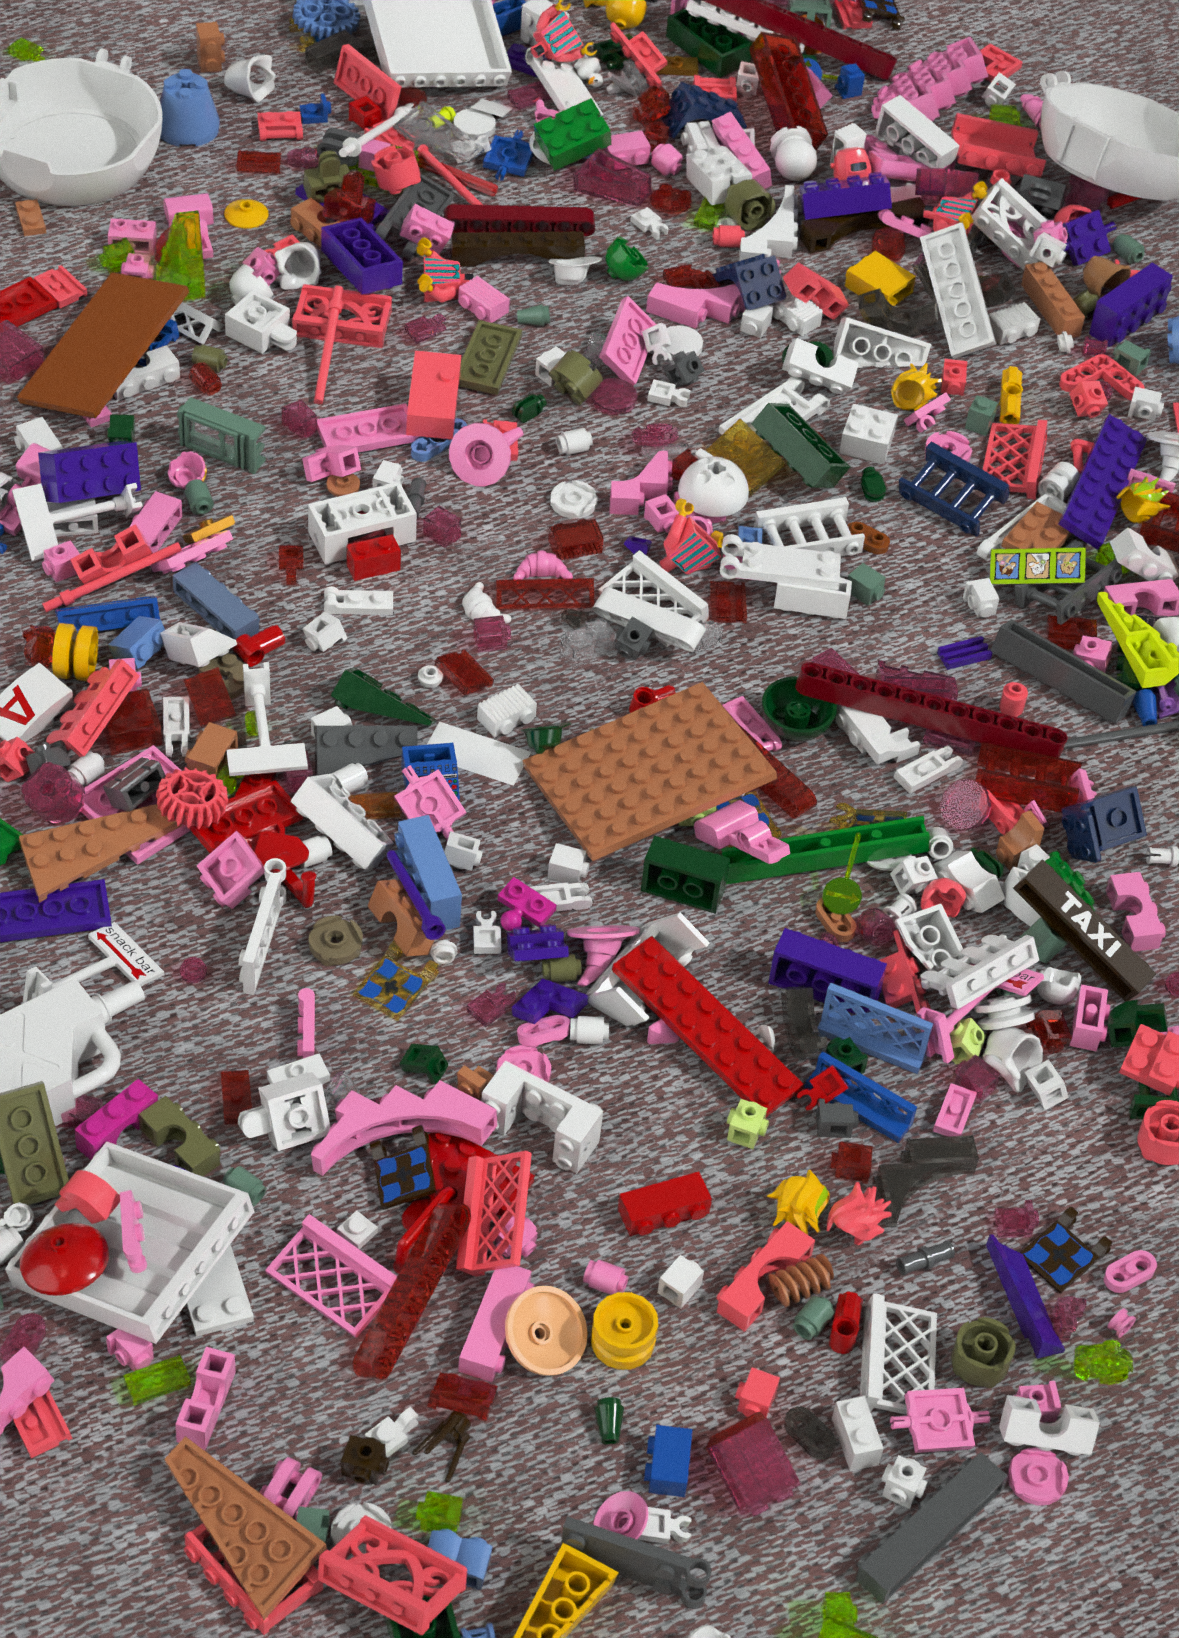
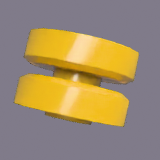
(75, 651)
(624, 1330)

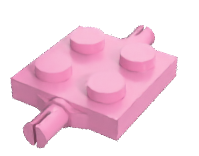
(430, 797)
(939, 1420)

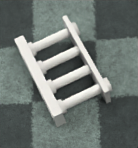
(813, 515)

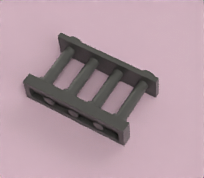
(1076, 598)

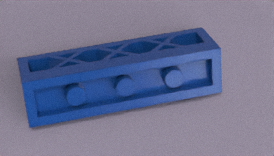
(109, 614)
(876, 1113)

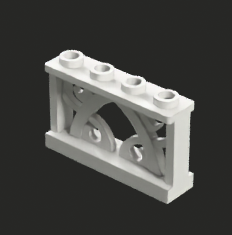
(1009, 207)

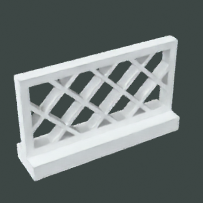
(665, 583)
(875, 1348)

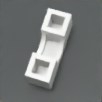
(801, 362)
(160, 369)
(1135, 555)
(1072, 1432)

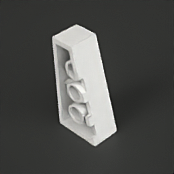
(914, 133)

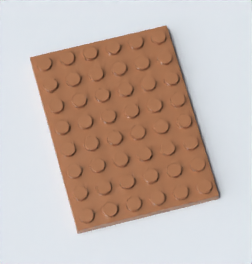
(648, 770)

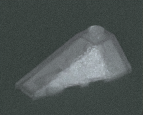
(430, 128)

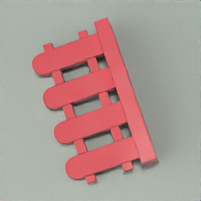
(94, 707)

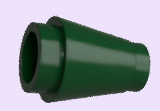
(609, 1419)

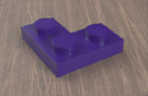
(546, 997)

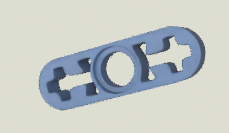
(432, 448)

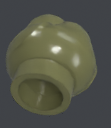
(1086, 302)

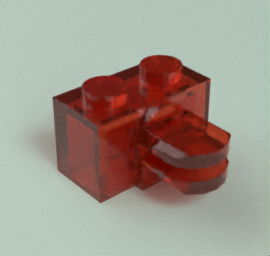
(349, 201)

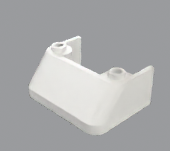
(614, 997)

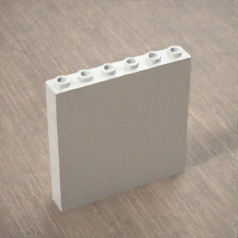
(439, 42)

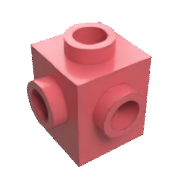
(1088, 399)
(13, 759)

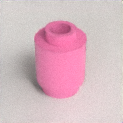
(605, 1277)

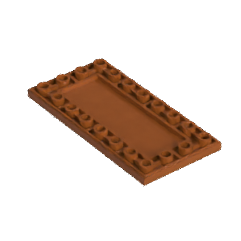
(103, 345)

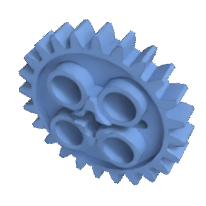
(326, 16)

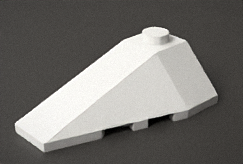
(877, 346)
(930, 937)

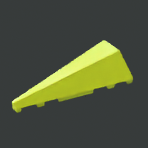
(1148, 655)

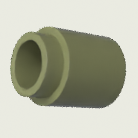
(212, 356)
(561, 969)

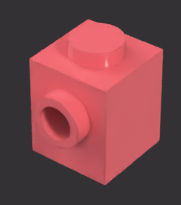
(757, 1393)

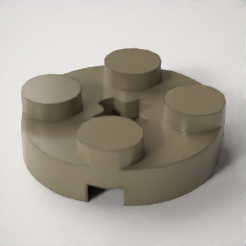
(230, 667)
(335, 953)

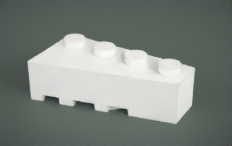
(342, 820)

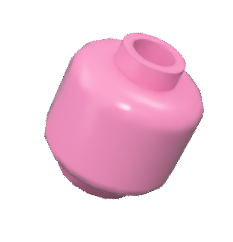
(666, 159)

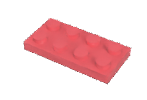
(362, 78)

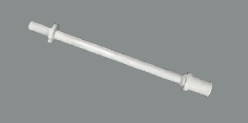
(352, 146)

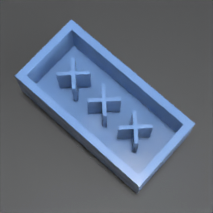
(429, 869)

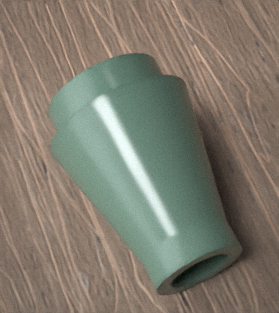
(534, 315)

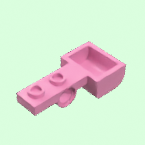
(888, 162)
(192, 203)
(29, 470)
(741, 828)

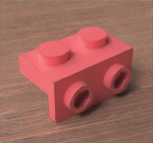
(1004, 814)

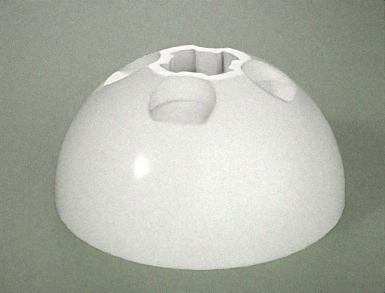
(714, 487)

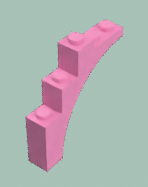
(693, 305)
(363, 1120)

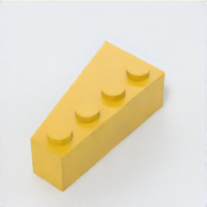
(566, 1595)

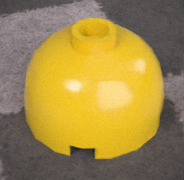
(626, 13)

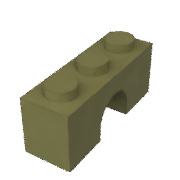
(168, 1122)

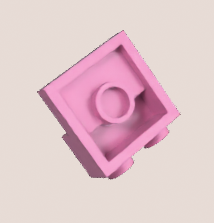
(231, 870)

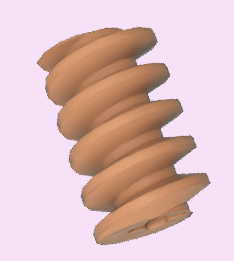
(801, 1278)

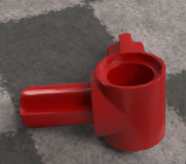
(645, 696)

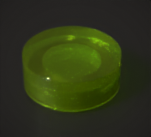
(251, 723)

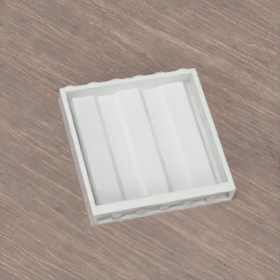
(185, 1229)

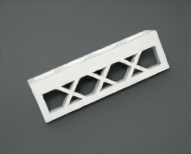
(199, 317)

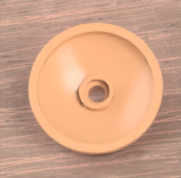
(560, 1329)

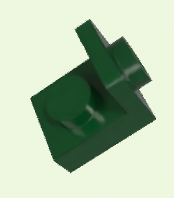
(425, 1060)

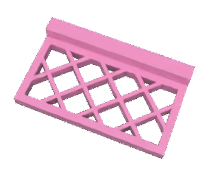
(345, 1254)

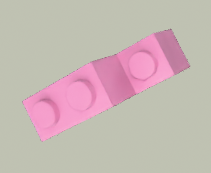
(649, 484)

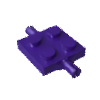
(1087, 237)

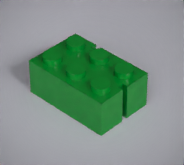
(572, 134)

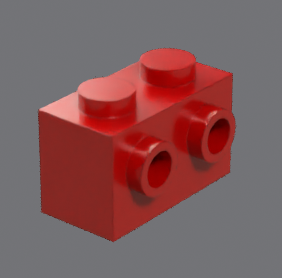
(373, 557)

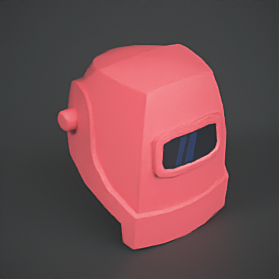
(851, 162)

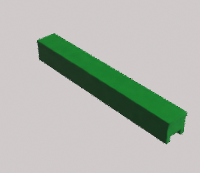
(833, 849)

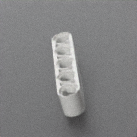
(666, 625)

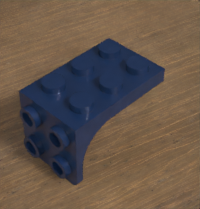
(694, 103)
(756, 279)
(1103, 823)

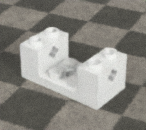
(337, 519)
(572, 1119)

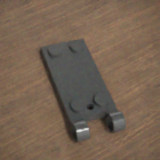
(425, 194)
(639, 1560)

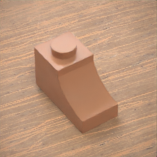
(1021, 837)

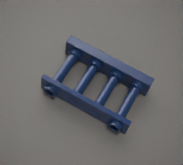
(955, 469)

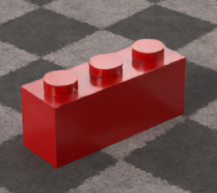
(664, 1204)

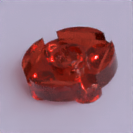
(652, 105)

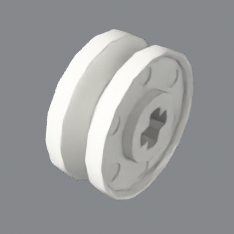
(1004, 1012)

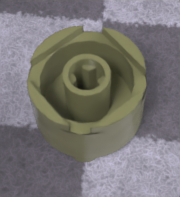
(749, 204)
(575, 377)
(983, 1352)

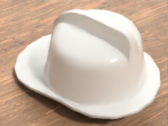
(572, 270)

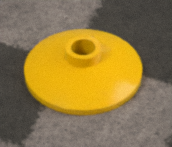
(246, 213)

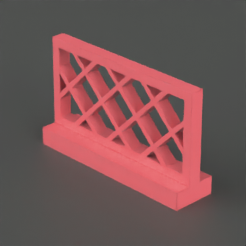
(1031, 459)
(479, 1192)

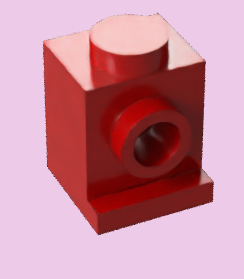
(367, 116)

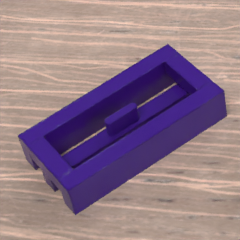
(962, 650)

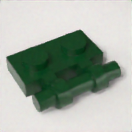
(609, 50)

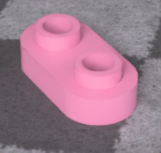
(545, 1030)
(1128, 1273)

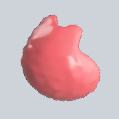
(944, 892)

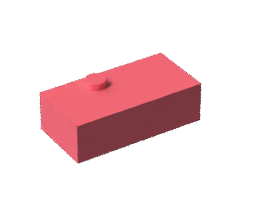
(433, 395)

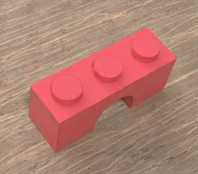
(809, 285)
(128, 548)

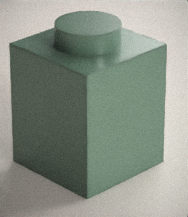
(981, 415)
(867, 584)
(1046, 940)

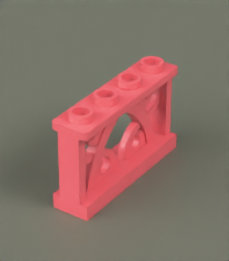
(353, 331)
(234, 1591)
(394, 1599)

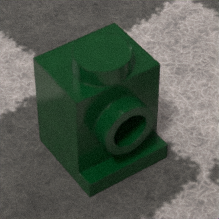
(847, 1053)

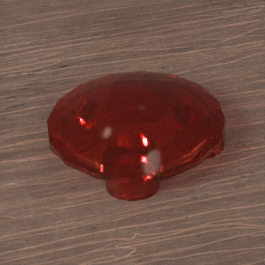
(671, 199)

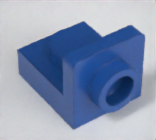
(315, 113)

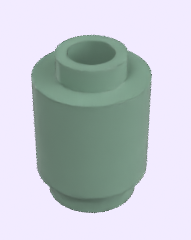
(1128, 248)
(198, 497)
(245, 1181)
(813, 1317)

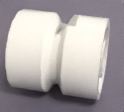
(1059, 480)

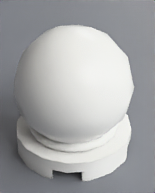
(793, 153)

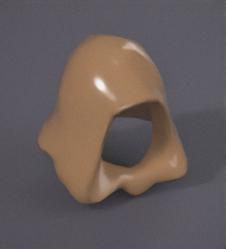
(1104, 273)

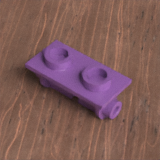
(1166, 699)

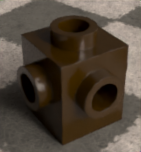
(364, 1460)

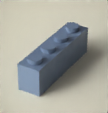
(215, 602)

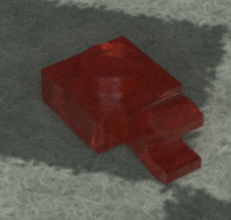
(290, 559)

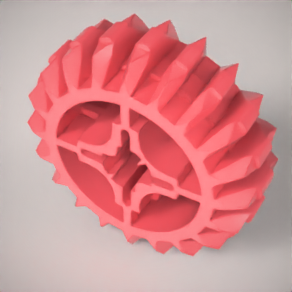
(192, 798)

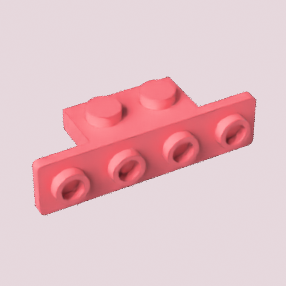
(642, 52)
(901, 978)

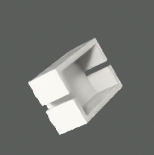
(713, 171)

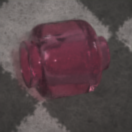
(875, 926)

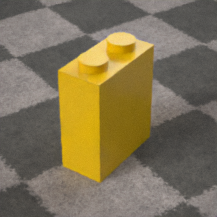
(880, 273)

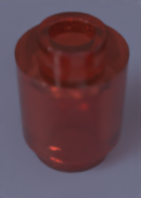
(411, 95)
(205, 378)

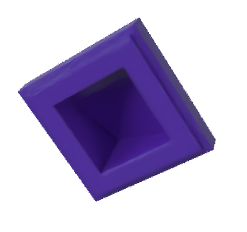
(635, 544)

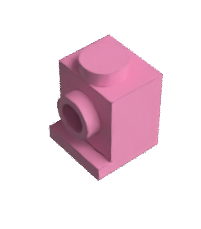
(662, 518)
(130, 1349)
(1046, 1397)

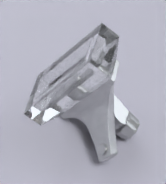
(628, 81)

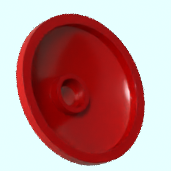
(64, 1259)

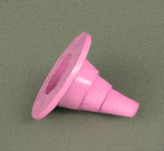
(482, 453)
(601, 946)

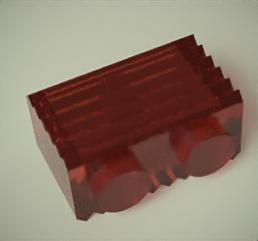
(576, 539)

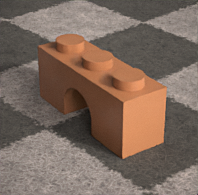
(308, 220)
(393, 904)

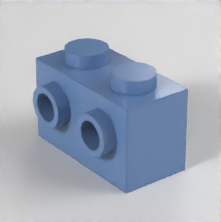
(138, 640)

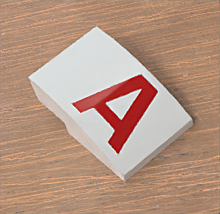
(32, 703)

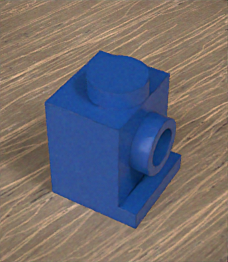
(850, 81)

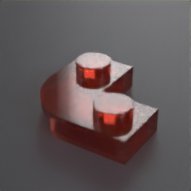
(684, 276)

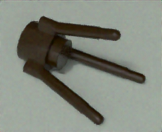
(450, 1430)

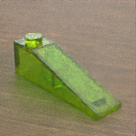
(183, 255)

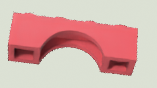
(743, 1299)

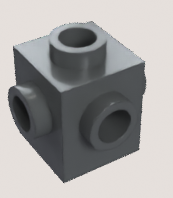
(684, 368)
(633, 639)

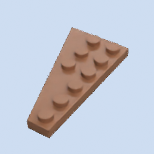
(88, 846)
(253, 1534)

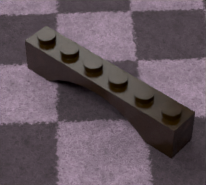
(824, 232)
(475, 248)

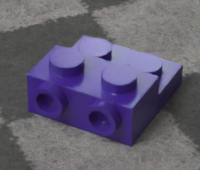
(536, 944)

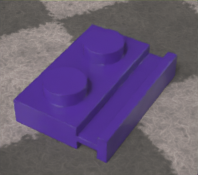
(517, 60)

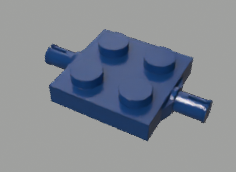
(508, 155)

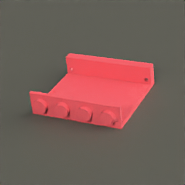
(996, 146)

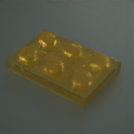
(749, 453)

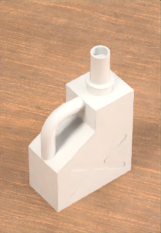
(56, 1034)

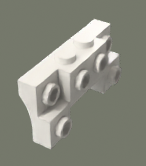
(872, 735)

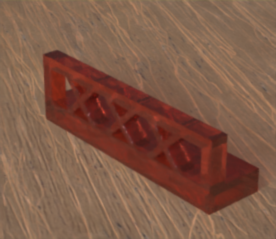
(544, 584)

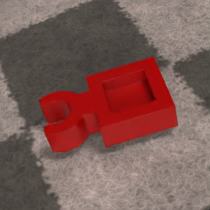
(825, 1085)

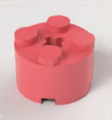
(396, 168)
(1160, 1133)

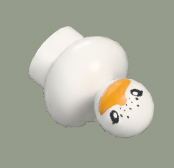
(589, 69)

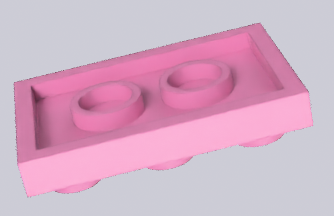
(193, 552)

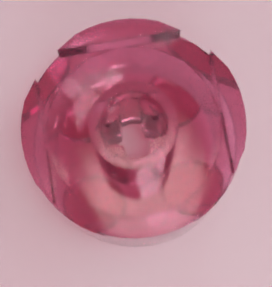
(1086, 193)
(54, 794)

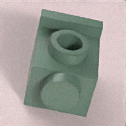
(1131, 357)
(315, 1521)

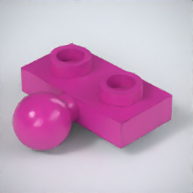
(524, 903)

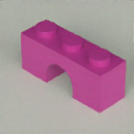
(114, 1118)

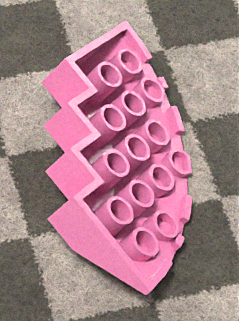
(936, 80)

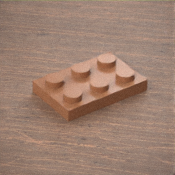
(1037, 530)

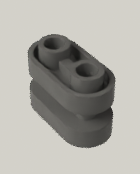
(333, 141)

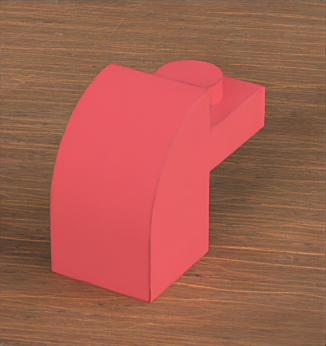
(89, 1195)

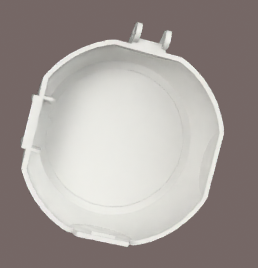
(76, 129)
(1111, 137)

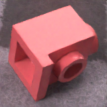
(954, 377)

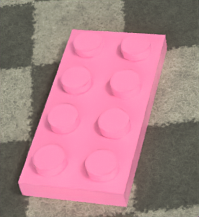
(625, 345)
(367, 428)

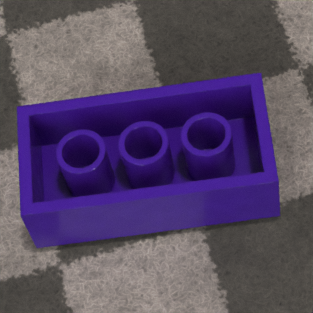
(845, 196)
(361, 256)
(1131, 304)
(89, 471)
(816, 964)

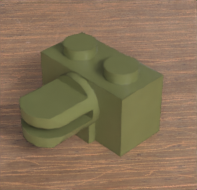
(324, 178)

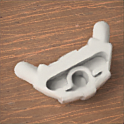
(480, 604)

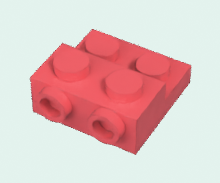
(1153, 1059)

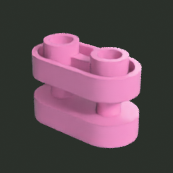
(285, 1475)

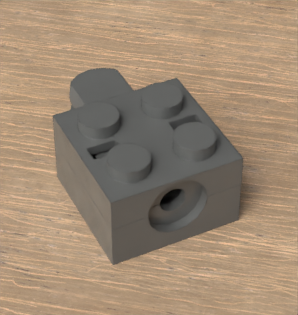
(1043, 194)

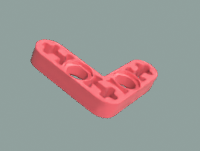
(1106, 370)

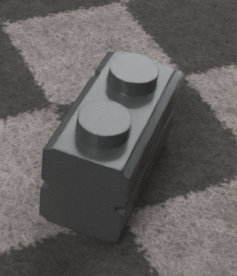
(134, 784)

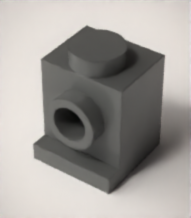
(54, 753)
(835, 1119)

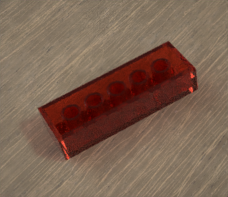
(787, 85)

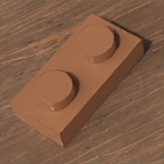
(30, 217)

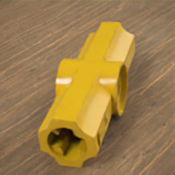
(1010, 396)

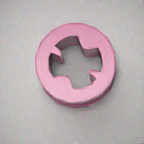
(1121, 1323)

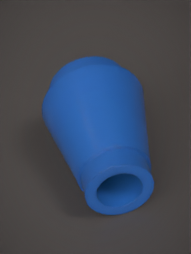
(1146, 706)

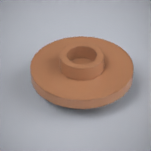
(343, 485)

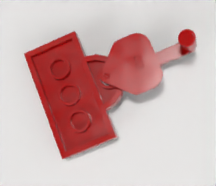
(261, 820)
(449, 1165)

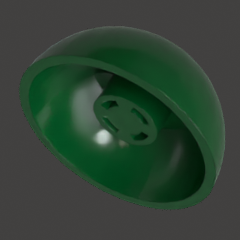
(793, 714)

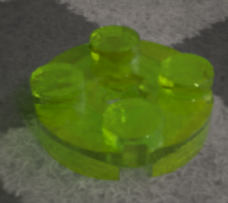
(1103, 1361)

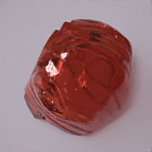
(889, 243)
(39, 645)

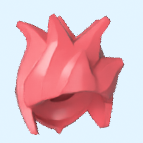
(859, 1214)

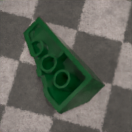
(363, 693)

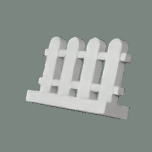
(988, 968)

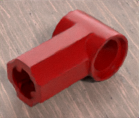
(253, 648)
(846, 1322)

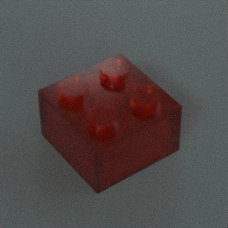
(133, 724)

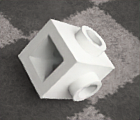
(913, 875)
(904, 1481)

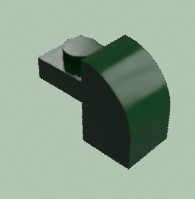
(121, 428)
(1128, 1016)

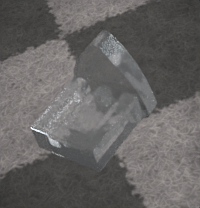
(337, 1089)

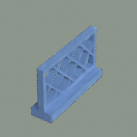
(878, 1041)

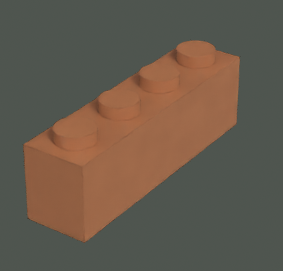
(1052, 299)

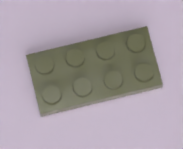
(488, 356)
(30, 1145)

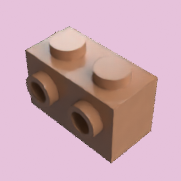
(209, 47)
(210, 749)

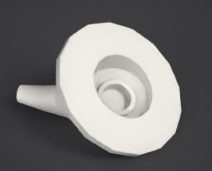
(1169, 450)

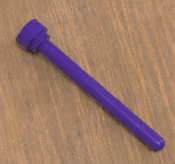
(431, 925)

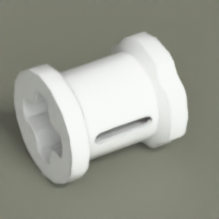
(900, 907)

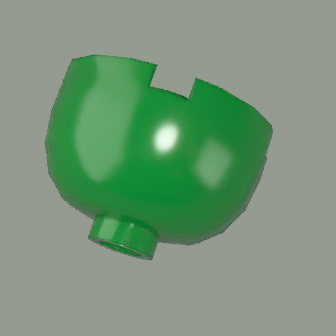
(625, 261)

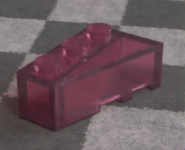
(612, 179)
(944, 182)

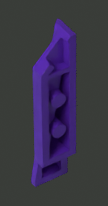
(1024, 1299)

